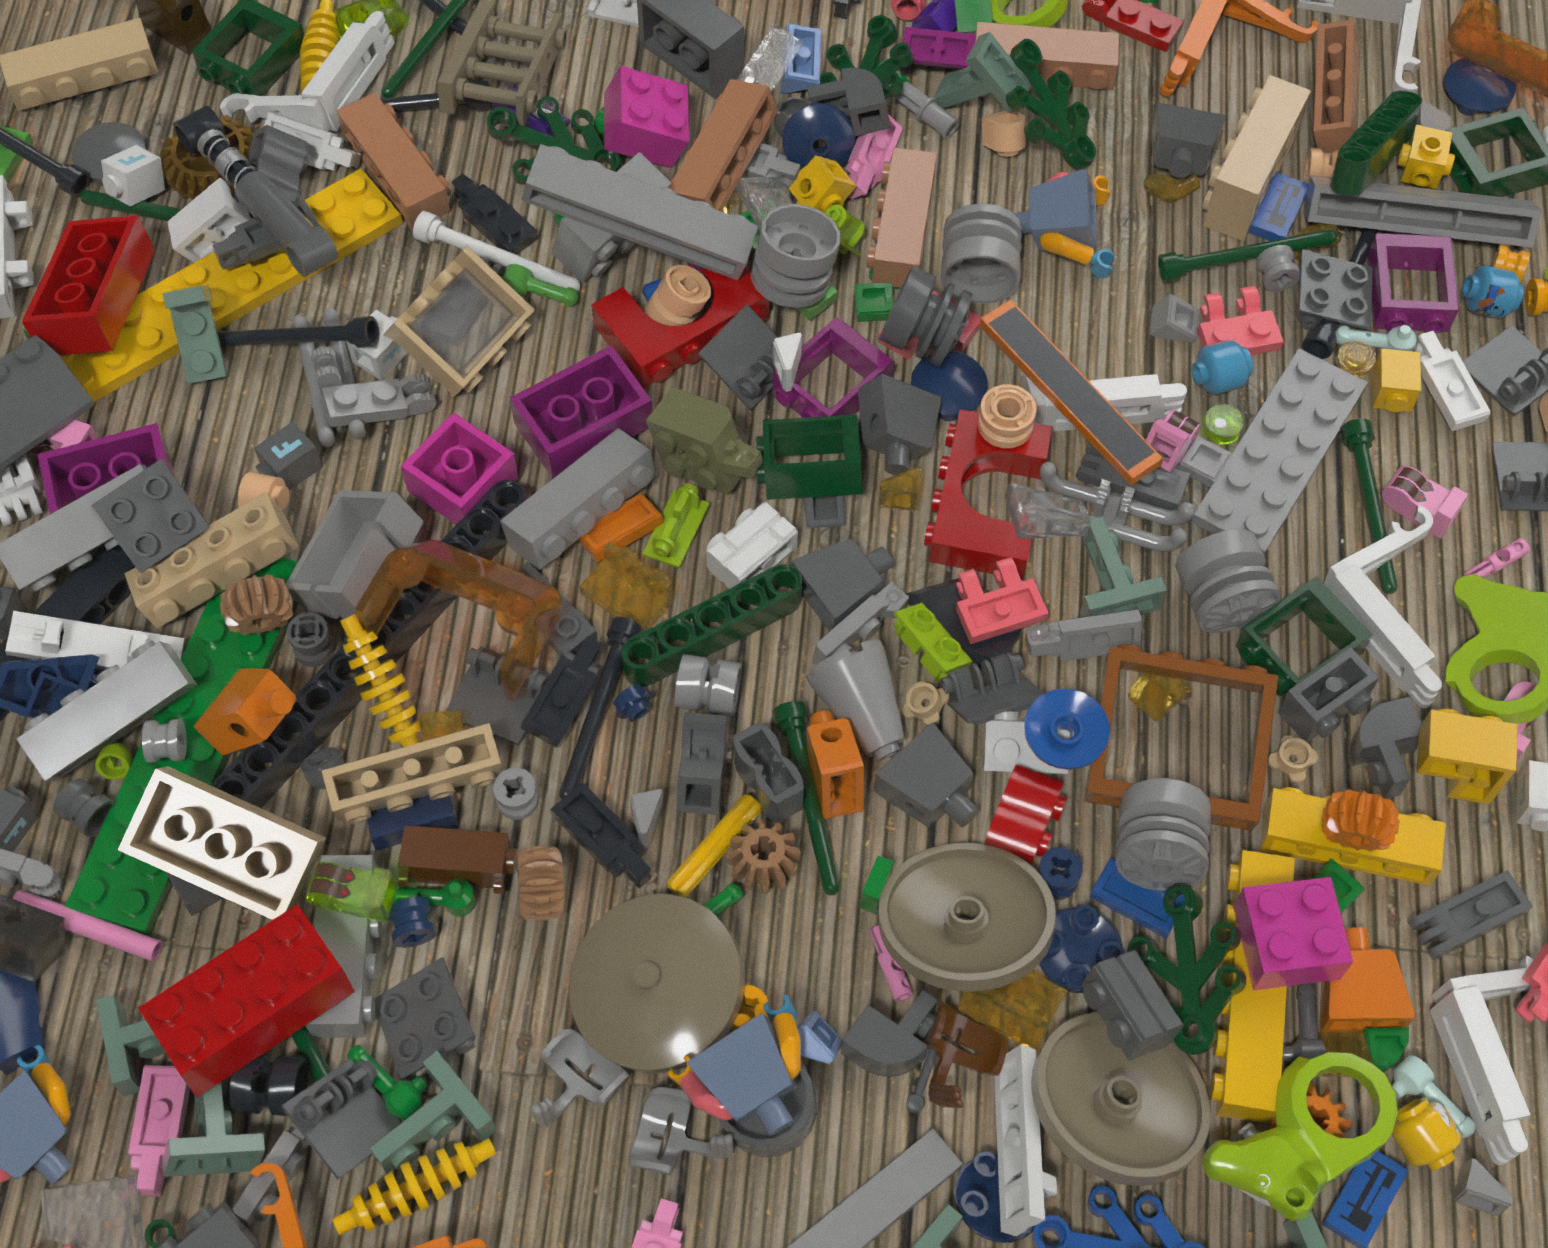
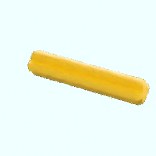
(713, 846)

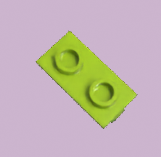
(850, 228)
(681, 522)
(923, 631)

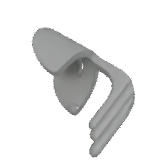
(573, 1047)
(658, 1107)

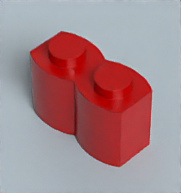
(1025, 814)

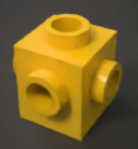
(1426, 165)
(822, 184)

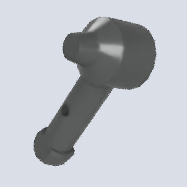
(1308, 1044)

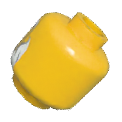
(1426, 1134)

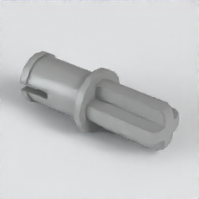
(928, 110)

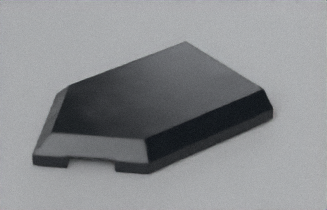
(942, 602)

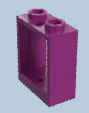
(1412, 253)
(851, 349)

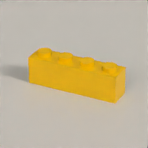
(1295, 827)

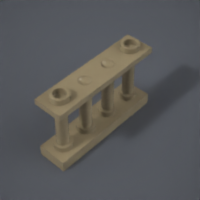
(476, 45)

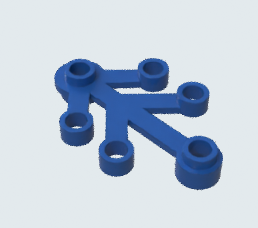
(1118, 1223)

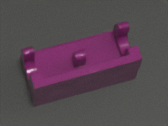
(939, 47)

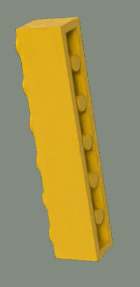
(1252, 1020)

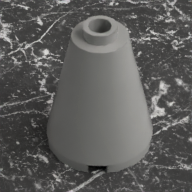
(862, 691)

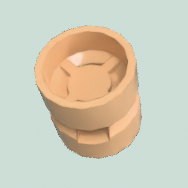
(678, 296)

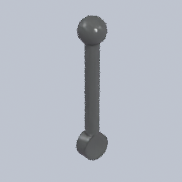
(915, 1102)

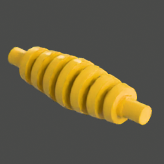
(318, 41)
(359, 640)
(398, 1194)

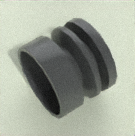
(926, 316)

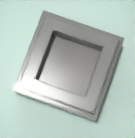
(1204, 461)

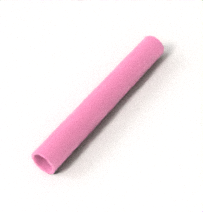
(97, 928)

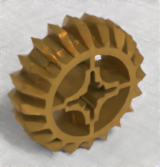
(194, 174)

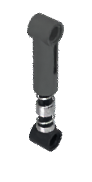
(305, 244)

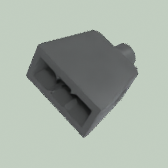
(1185, 139)
(897, 420)
(841, 579)
(928, 780)

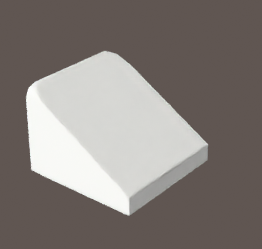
(786, 358)

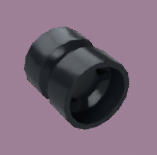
(285, 1080)

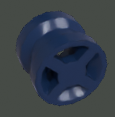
(1060, 882)
(411, 922)

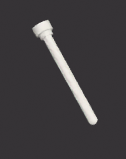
(430, 229)

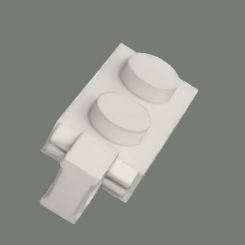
(323, 147)
(1450, 383)

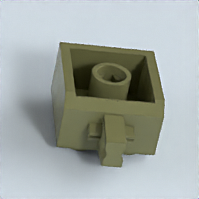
(701, 441)

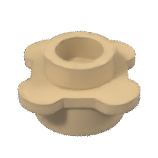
(918, 695)
(1293, 747)

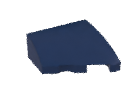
(41, 684)
(18, 1021)

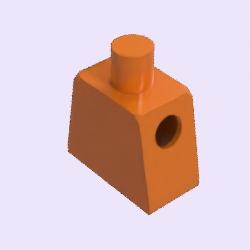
(246, 710)
(834, 753)
(1368, 993)

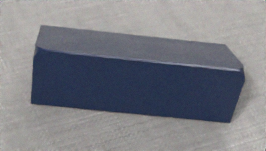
(387, 827)

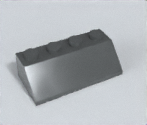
(35, 398)

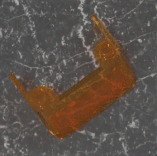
(1478, 40)
(520, 602)

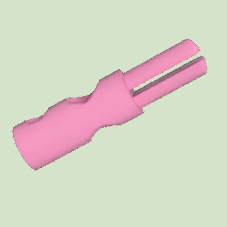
(1493, 564)
(892, 971)

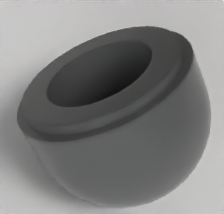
(313, 772)

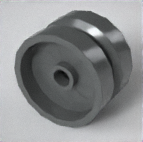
(754, 1138)

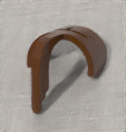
(986, 1043)

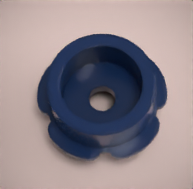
(632, 703)

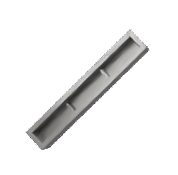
(639, 211)
(1425, 212)

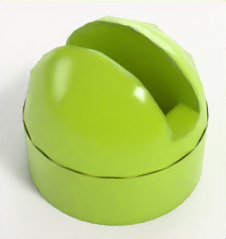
(107, 761)

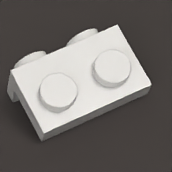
(1007, 746)

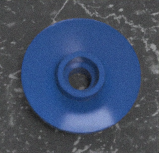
(1071, 712)

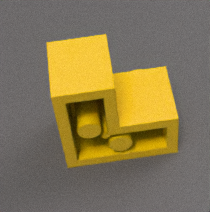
(1469, 751)

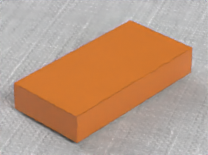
(622, 527)

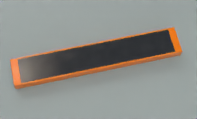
(1071, 392)

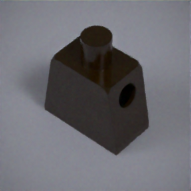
(175, 21)

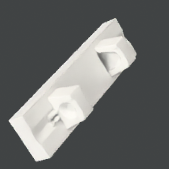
(12, 273)
(39, 638)
(1020, 1172)

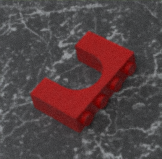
(659, 349)
(960, 533)

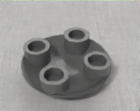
(102, 142)

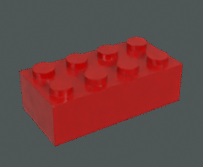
(90, 285)
(246, 1000)

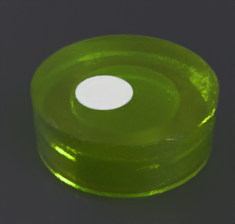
(1223, 424)

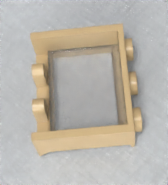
(461, 322)

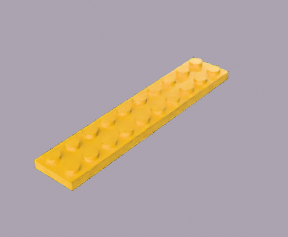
(349, 211)

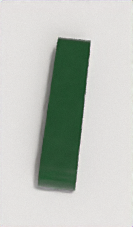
(1375, 143)
(723, 609)

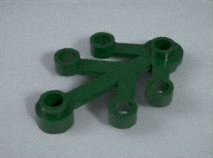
(881, 35)
(561, 136)
(1075, 144)
(1193, 974)

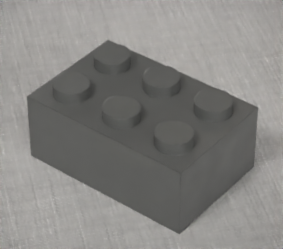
(694, 40)

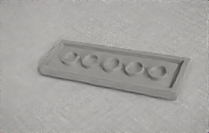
(1281, 449)

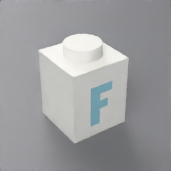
(132, 175)
(382, 357)
(1533, 796)

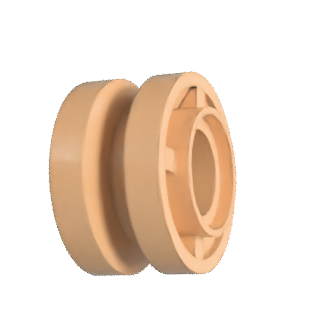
(1009, 401)

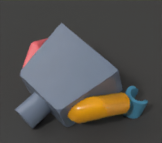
(1065, 218)
(748, 1070)
(33, 1121)

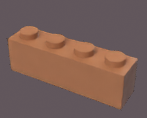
(1084, 55)
(1336, 84)
(726, 144)
(393, 159)
(904, 215)

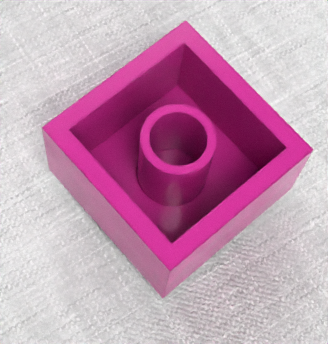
(646, 116)
(457, 468)
(1292, 933)

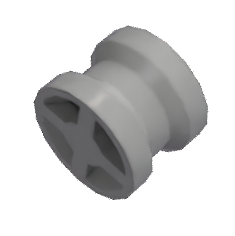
(1278, 268)
(164, 740)
(519, 803)

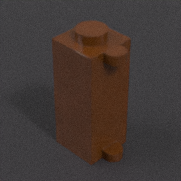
(448, 854)

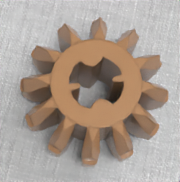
(256, 605)
(746, 856)
(540, 883)

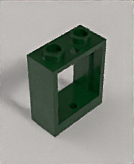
(263, 22)
(1470, 173)
(810, 437)
(1323, 610)

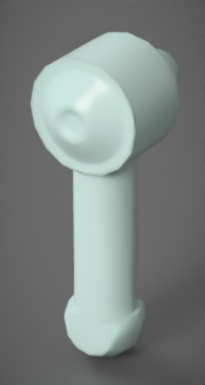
(1398, 338)
(1417, 1079)

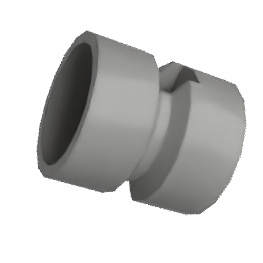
(708, 685)

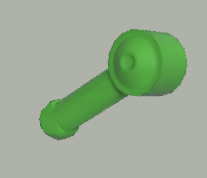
(522, 282)

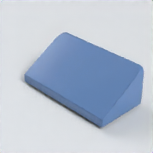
(805, 67)
(818, 1039)

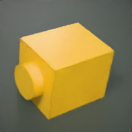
(1396, 380)

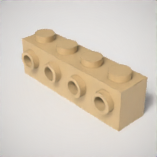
(78, 64)
(213, 559)
(411, 773)

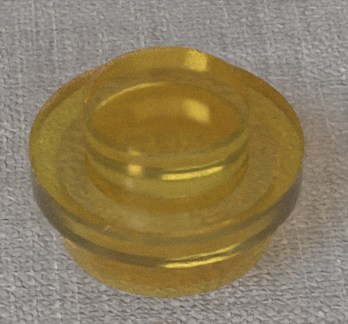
(1356, 358)

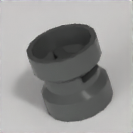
(309, 648)
(80, 804)

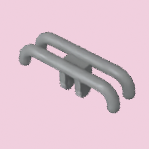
(324, 369)
(1116, 508)

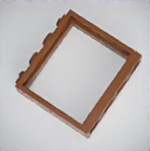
(1207, 671)

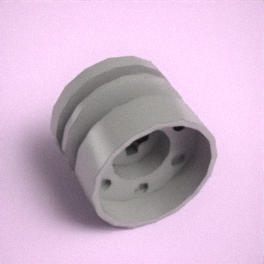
(982, 252)
(795, 255)
(1227, 580)
(1163, 834)

